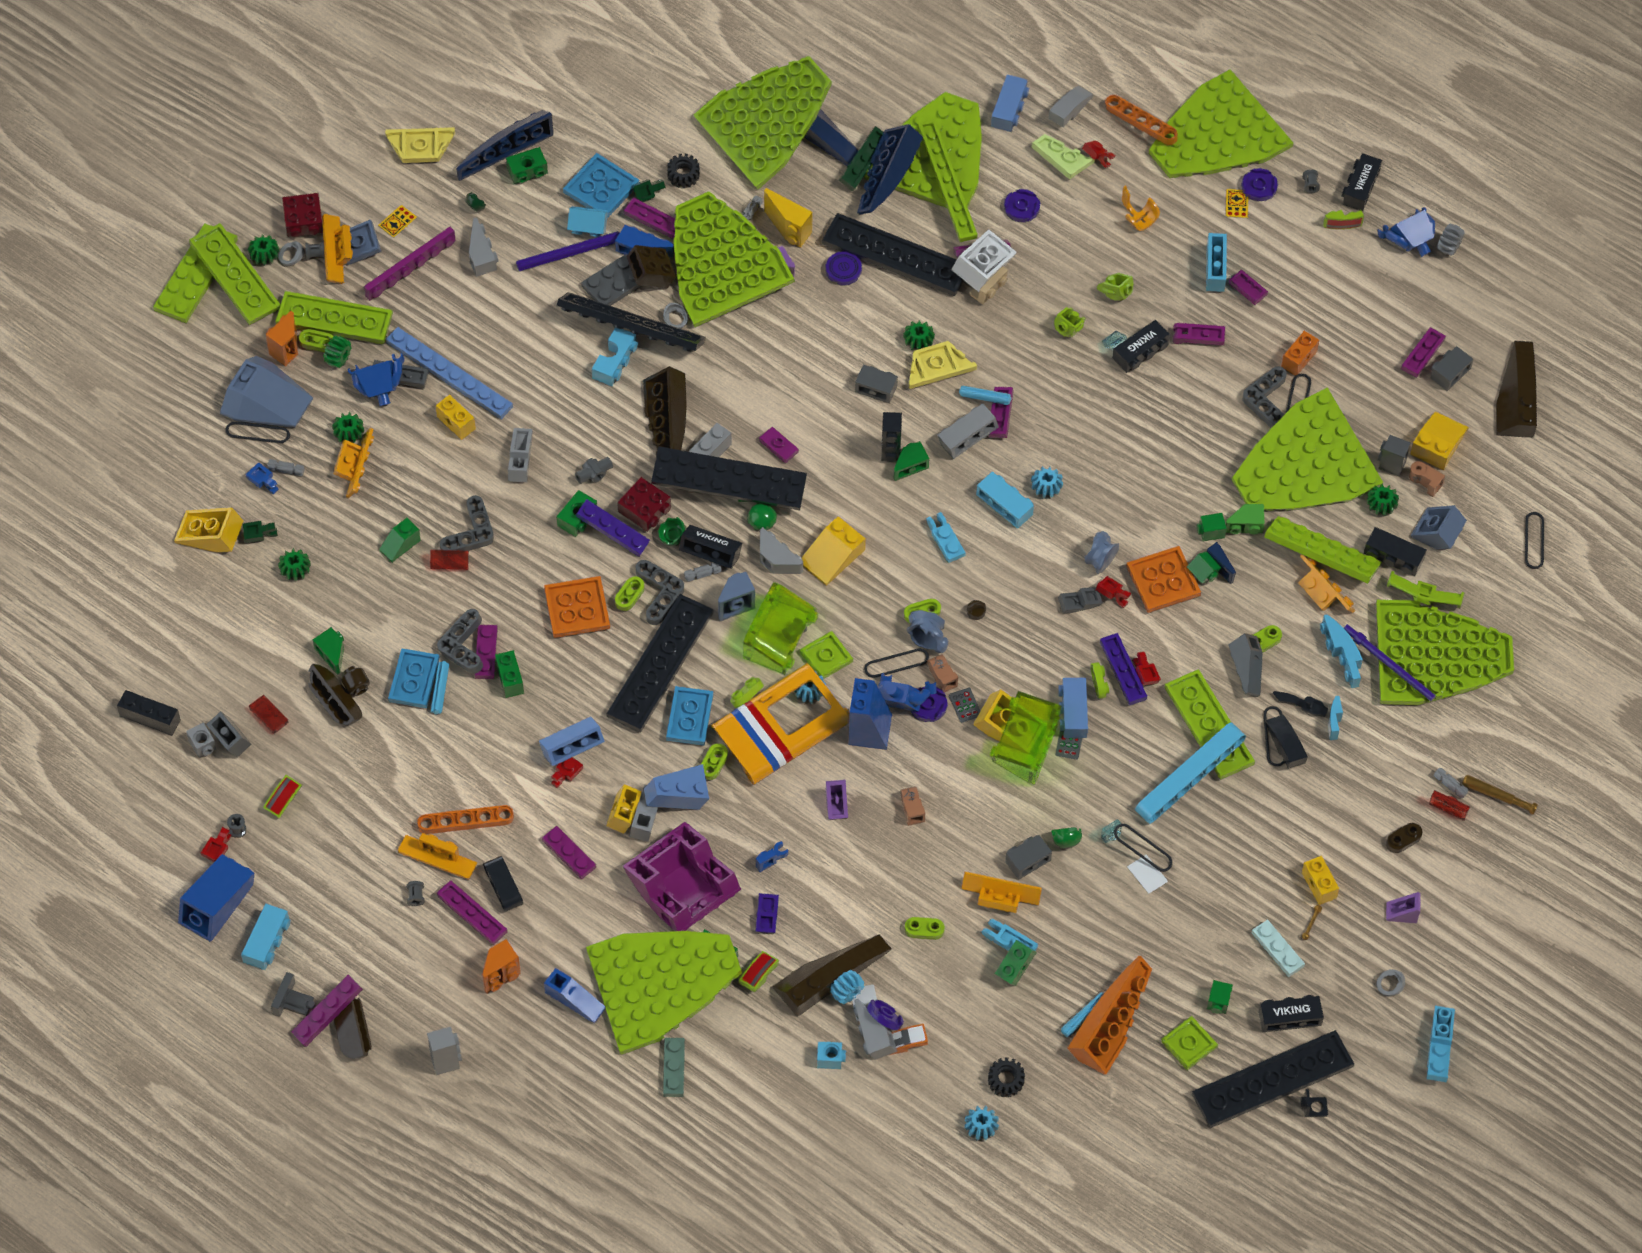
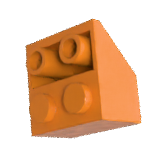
(283, 339)
(500, 966)

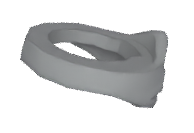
(298, 255)
(675, 307)
(1401, 978)

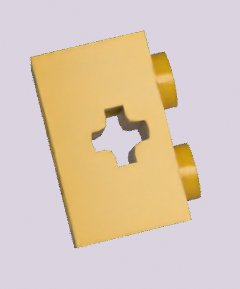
(455, 417)
(623, 808)
(1320, 880)

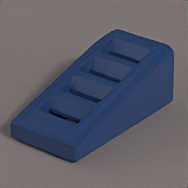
(1220, 557)

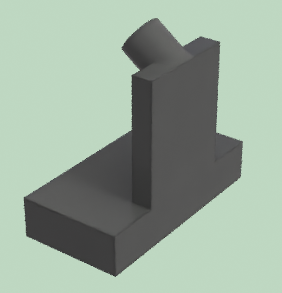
(289, 999)

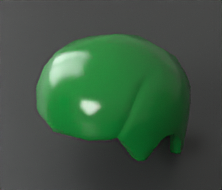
(762, 516)
(671, 531)
(1066, 837)

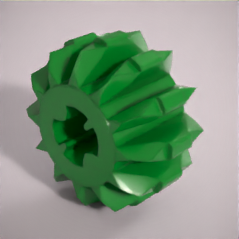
(263, 249)
(918, 335)
(337, 351)
(348, 427)
(1382, 499)
(294, 564)

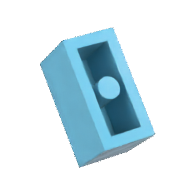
(587, 220)

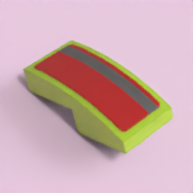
(1338, 220)
(282, 796)
(758, 971)

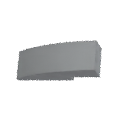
(1069, 105)
(520, 455)

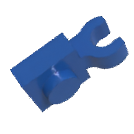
(262, 476)
(769, 858)

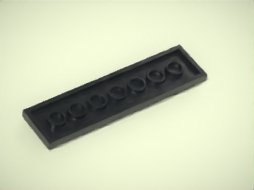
(893, 253)
(636, 323)
(729, 478)
(660, 663)
(1272, 1079)

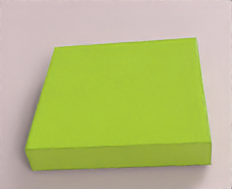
(826, 655)
(1189, 1043)

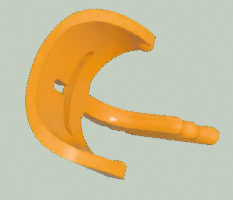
(1150, 208)

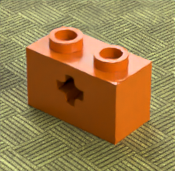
(1300, 353)

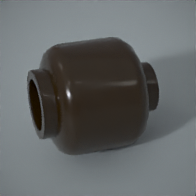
(355, 681)

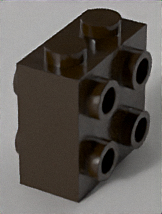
(651, 266)

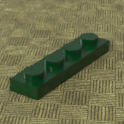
(861, 160)

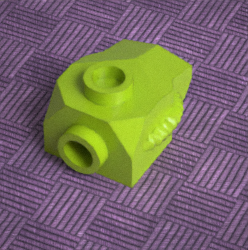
(1117, 286)
(1068, 322)

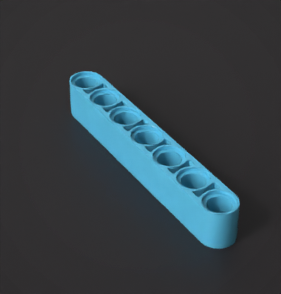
(1190, 773)

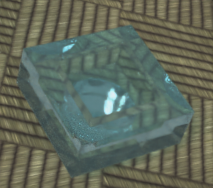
(1114, 340)
(1108, 831)

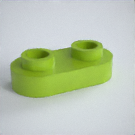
(318, 339)
(629, 595)
(923, 605)
(1266, 639)
(1097, 674)
(751, 687)
(714, 763)
(924, 928)

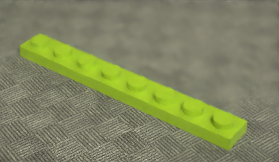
(947, 181)

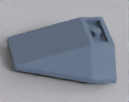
(264, 395)

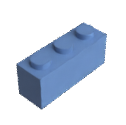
(1009, 103)
(1073, 707)
(571, 741)

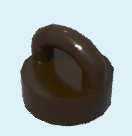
(976, 609)

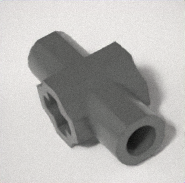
(594, 470)

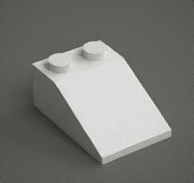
(983, 259)

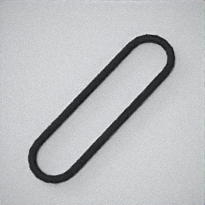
(1292, 389)
(258, 425)
(1542, 540)
(893, 656)
(1266, 735)
(1148, 841)

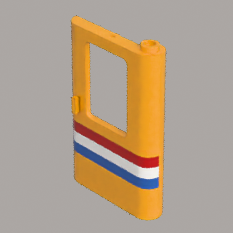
(759, 739)

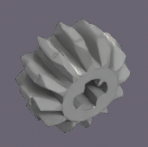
(1450, 239)

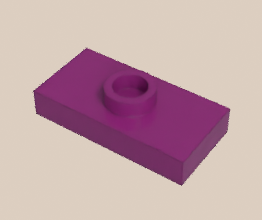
(1248, 287)
(778, 444)

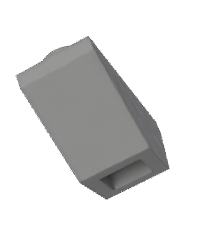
(777, 556)

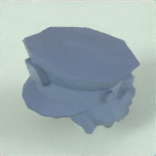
(1102, 552)
(926, 631)

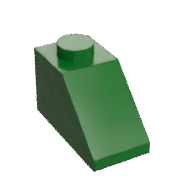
(911, 461)
(400, 540)
(330, 648)

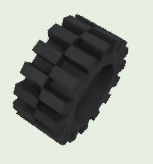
(683, 162)
(1003, 1088)

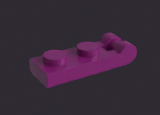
(1199, 334)

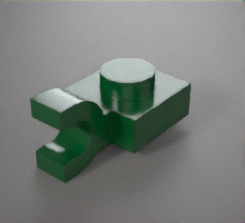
(645, 190)
(256, 530)

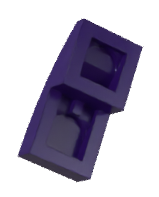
(767, 913)

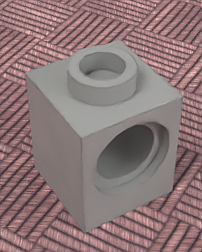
(200, 733)

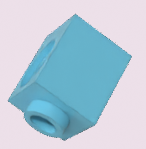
(826, 1062)

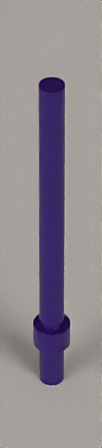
(1360, 639)

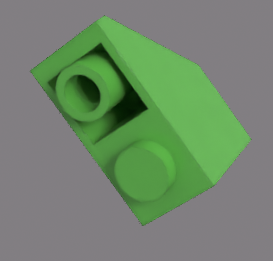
(1247, 520)

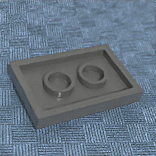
(611, 282)

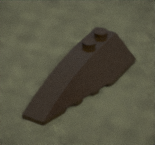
(1517, 396)
(666, 407)
(813, 980)

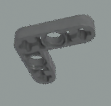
(1261, 394)
(478, 529)
(666, 589)
(456, 642)

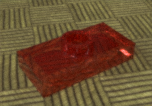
(449, 559)
(268, 714)
(1449, 805)

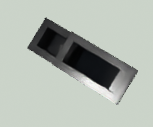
(1286, 741)

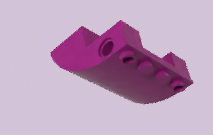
(681, 878)

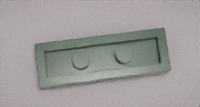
(674, 1067)

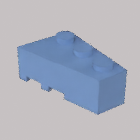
(678, 789)

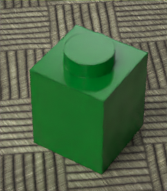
(1212, 527)
(1204, 567)
(1219, 997)

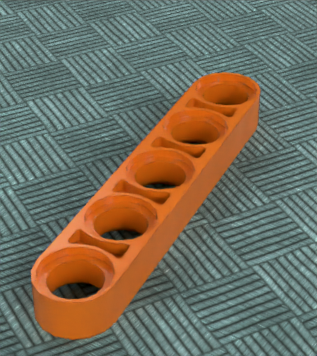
(1143, 126)
(474, 814)

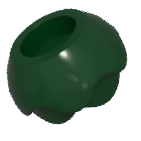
(474, 202)

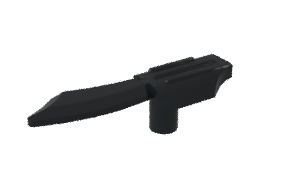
(1308, 705)

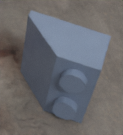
(1439, 527)
(736, 596)

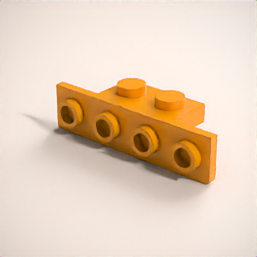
(336, 247)
(351, 461)
(1321, 589)
(437, 854)
(1000, 893)

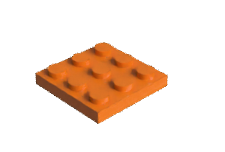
(1163, 579)
(577, 606)

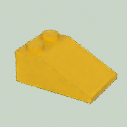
(788, 217)
(1438, 440)
(210, 529)
(833, 550)
(994, 715)

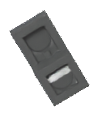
(1078, 601)

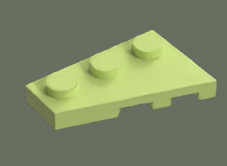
(1066, 160)

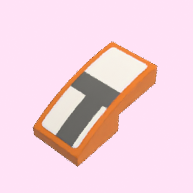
(909, 1037)

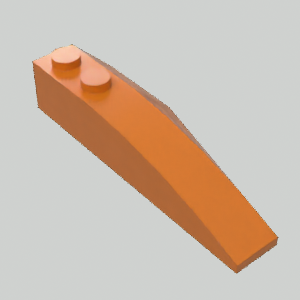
(1106, 1025)

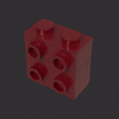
(302, 215)
(644, 504)

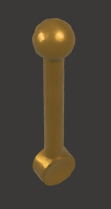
(1317, 909)

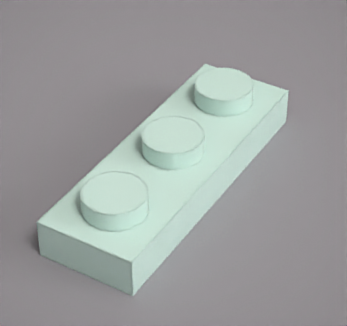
(1278, 948)

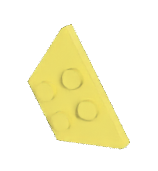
(420, 144)
(938, 363)

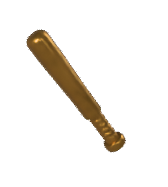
(1490, 790)

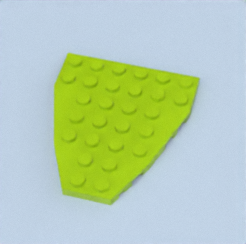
(766, 117)
(1219, 130)
(961, 133)
(722, 259)
(1307, 460)
(1439, 650)
(659, 980)

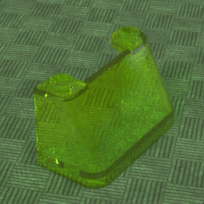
(778, 629)
(1027, 736)

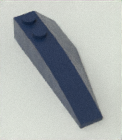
(831, 139)
(508, 142)
(890, 163)

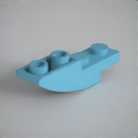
(1342, 645)
(1440, 1044)

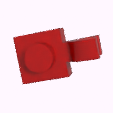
(1097, 151)
(1111, 589)
(1146, 672)
(566, 770)
(216, 847)

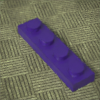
(612, 528)
(1123, 669)

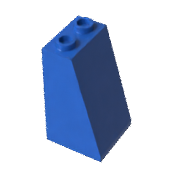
(868, 716)
(214, 897)

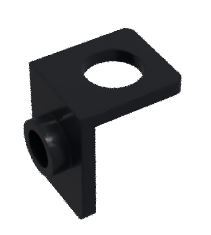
(1307, 1101)

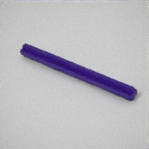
(567, 251)

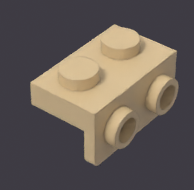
(991, 286)

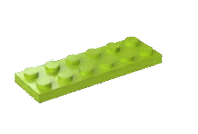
(234, 274)
(186, 285)
(337, 317)
(1322, 549)
(1206, 718)

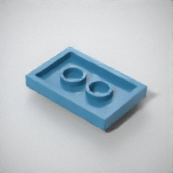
(413, 678)
(689, 715)

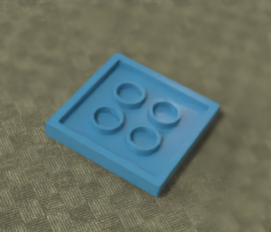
(600, 185)

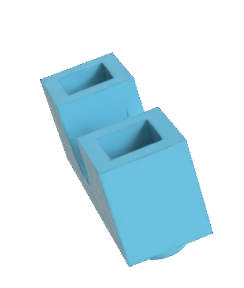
(609, 368)

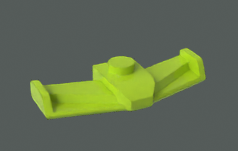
(1425, 592)

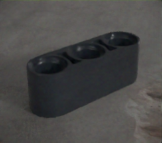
(503, 883)

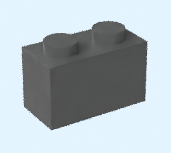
(1451, 368)
(876, 383)
(1393, 455)
(228, 734)
(1028, 856)

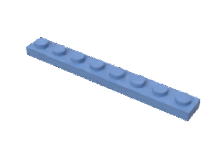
(449, 373)

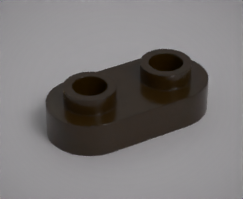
(1405, 837)

